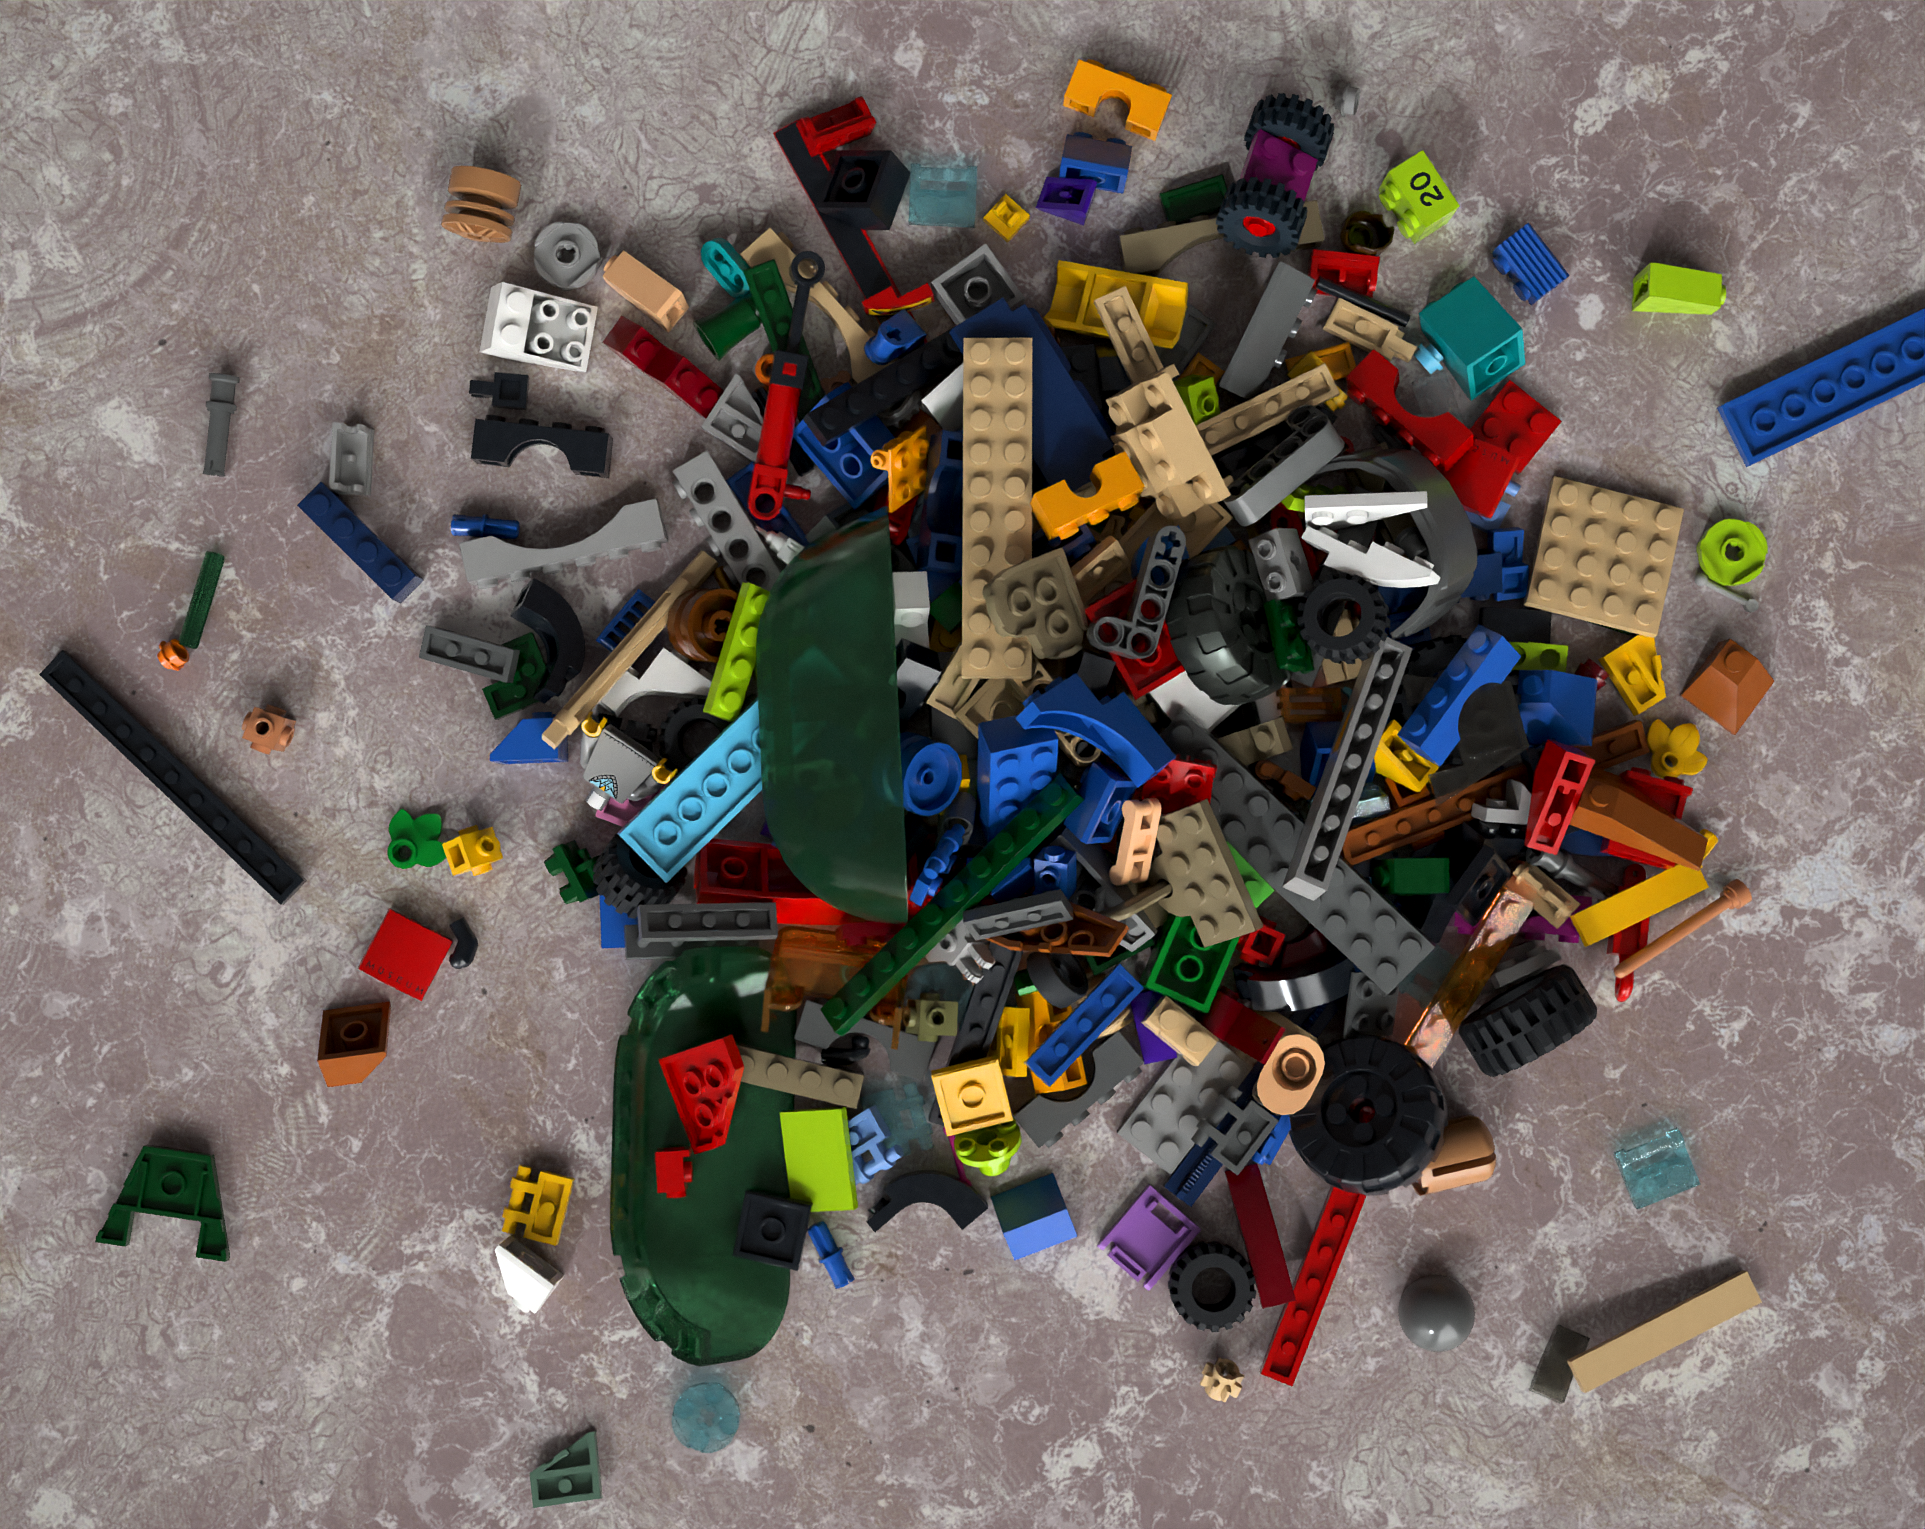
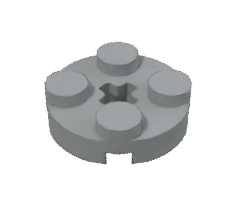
(567, 236)

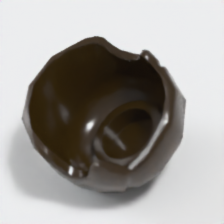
(1366, 233)

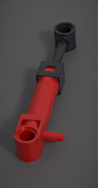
(782, 403)

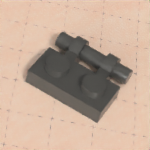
(1244, 1134)

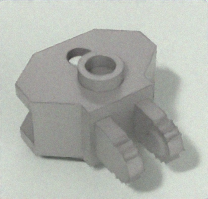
(962, 950)

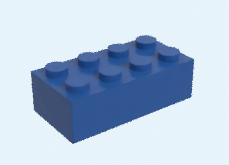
(1011, 770)

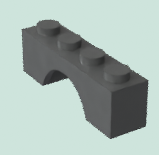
(909, 1059)
(1046, 1117)

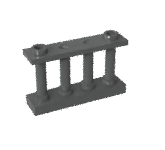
(674, 928)

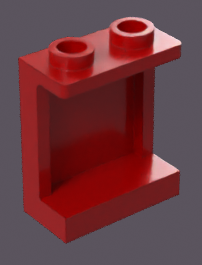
(1669, 794)

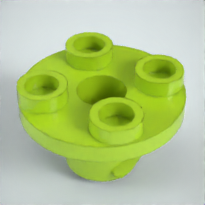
(989, 1147)

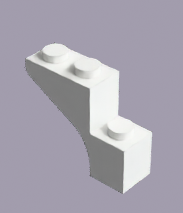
(911, 607)
(665, 677)

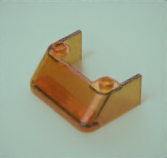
(817, 966)

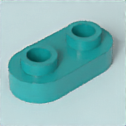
(725, 266)

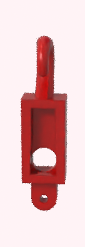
(1630, 939)

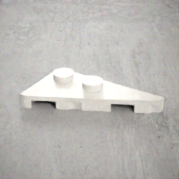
(1354, 509)

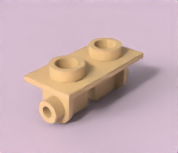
(1549, 898)

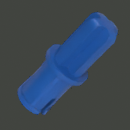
(484, 526)
(830, 1254)

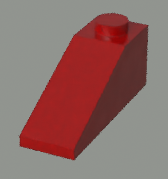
(1555, 794)

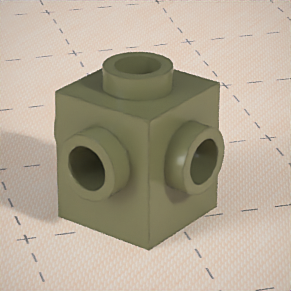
(930, 1017)

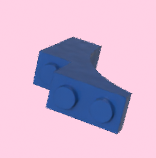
(1108, 724)

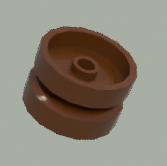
(700, 622)

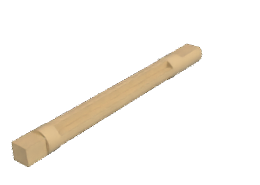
(626, 651)

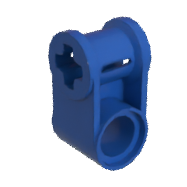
(894, 338)

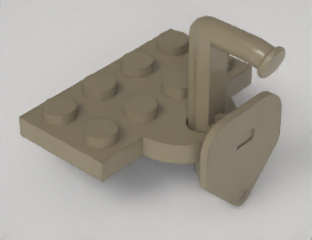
(1200, 875)

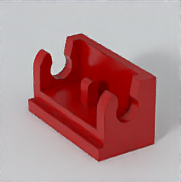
(836, 127)
(1348, 269)

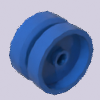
(928, 774)

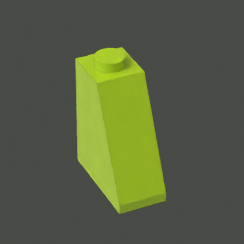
(1677, 290)

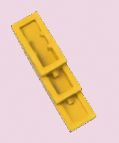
(1637, 903)

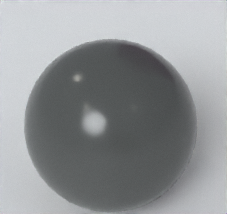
(1436, 1313)

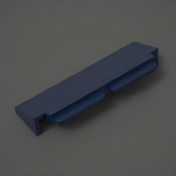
(1066, 422)

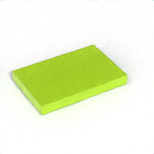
(819, 1158)

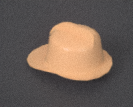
(1291, 1074)

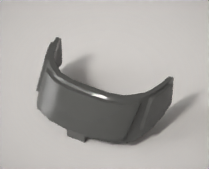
(1441, 524)

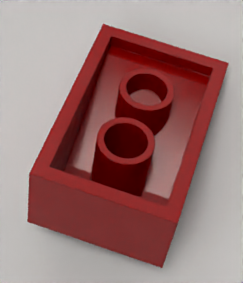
(1141, 674)

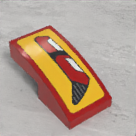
(889, 304)

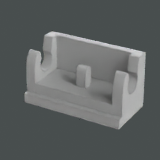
(351, 459)

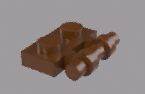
(1286, 784)

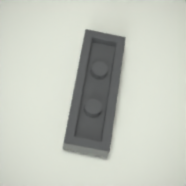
(469, 654)
(1018, 914)

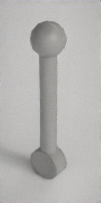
(1749, 605)

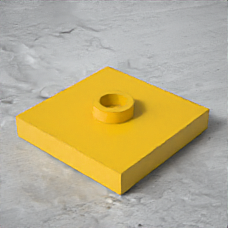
(972, 1095)

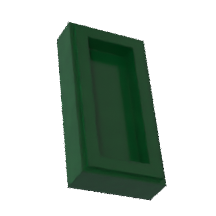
(1194, 199)

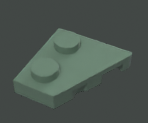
(569, 1475)

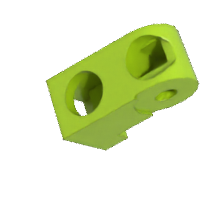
(1540, 656)

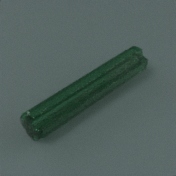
(201, 600)

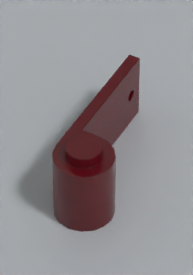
(1241, 1026)

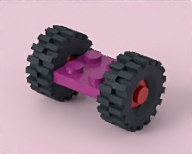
(1285, 148)

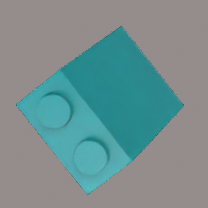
(1474, 337)

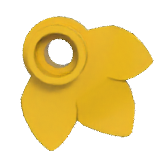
(1676, 745)

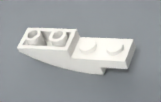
(1376, 565)

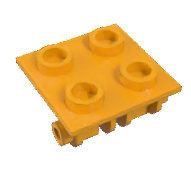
(906, 465)

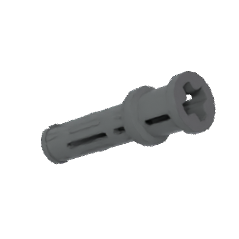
(220, 407)
(1564, 867)

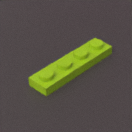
(737, 655)

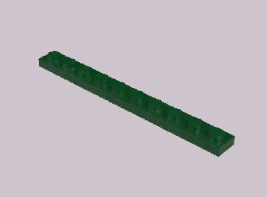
(947, 906)

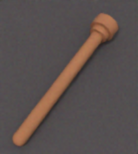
(1733, 896)

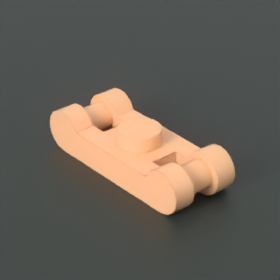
(1136, 841)

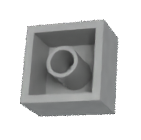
(975, 285)

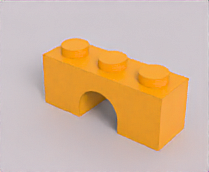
(1094, 84)
(1062, 511)
(1043, 1021)

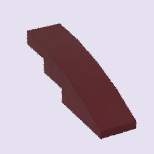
(1260, 1236)

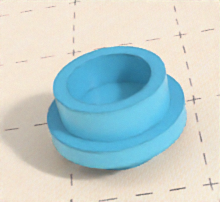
(1429, 358)

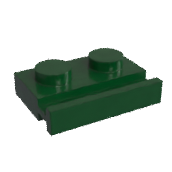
(1289, 646)

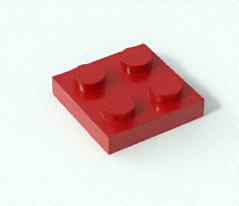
(1515, 424)

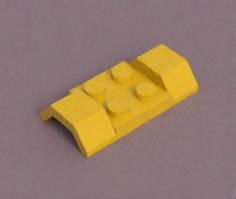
(1157, 300)

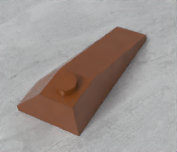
(1629, 817)
(1084, 935)

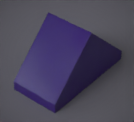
(1067, 198)

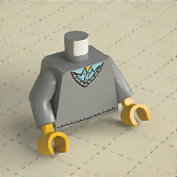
(618, 765)

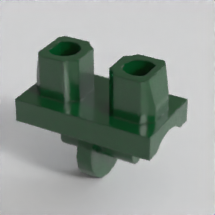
(578, 869)

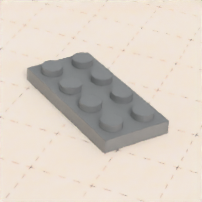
(1177, 1102)

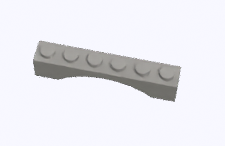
(632, 528)

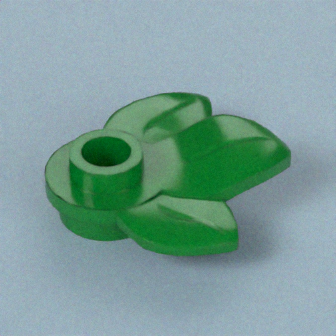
(420, 836)

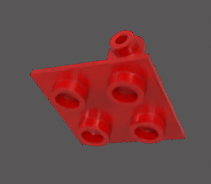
(1181, 783)

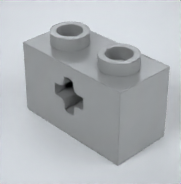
(1282, 565)

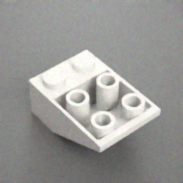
(538, 328)

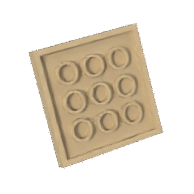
(1604, 557)

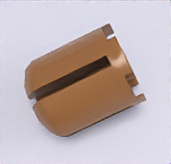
(1464, 1159)

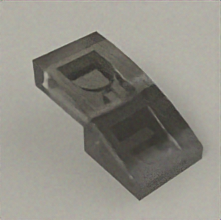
(1553, 1371)

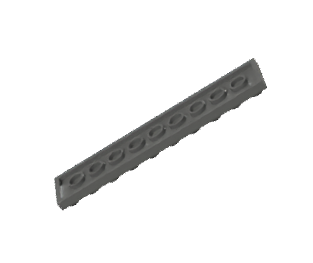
(1266, 836)

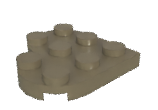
(1039, 603)

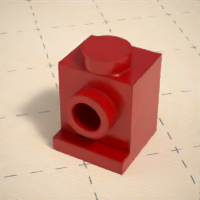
(673, 1170)

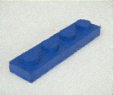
(1084, 1025)

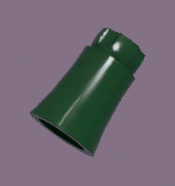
(728, 325)

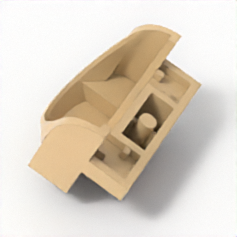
(1165, 446)

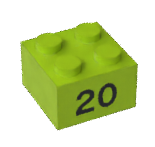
(1417, 197)

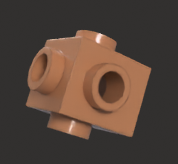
(280, 729)

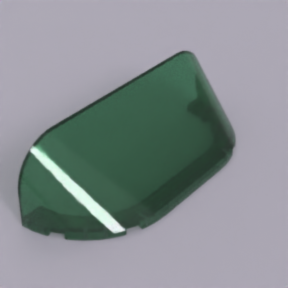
(835, 721)
(682, 1248)

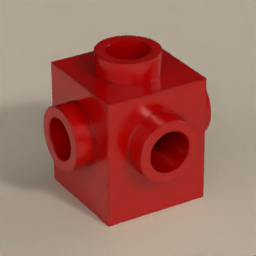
(1266, 949)

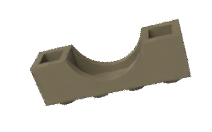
(800, 1077)

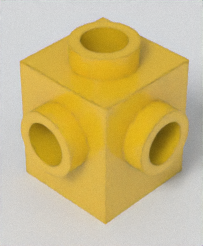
(473, 851)

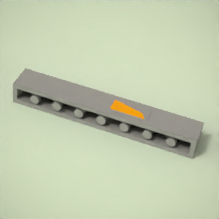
(1346, 770)

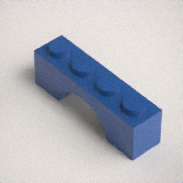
(1434, 723)

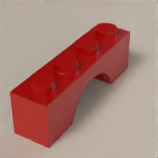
(1438, 438)

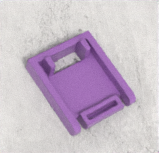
(1145, 1241)

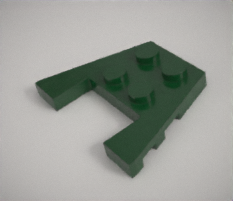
(174, 1186)

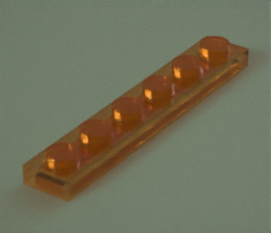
(1469, 975)

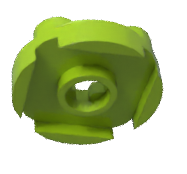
(1726, 571)

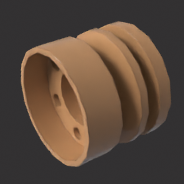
(481, 202)

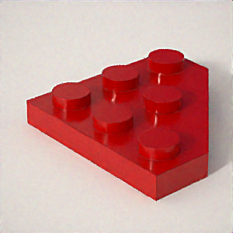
(705, 1089)

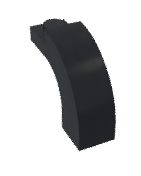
(560, 631)
(1295, 987)
(932, 1187)

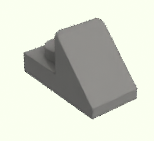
(1511, 810)

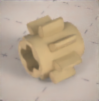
(1222, 1379)

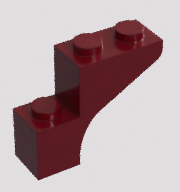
(663, 366)

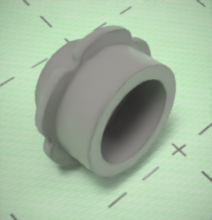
(1347, 100)

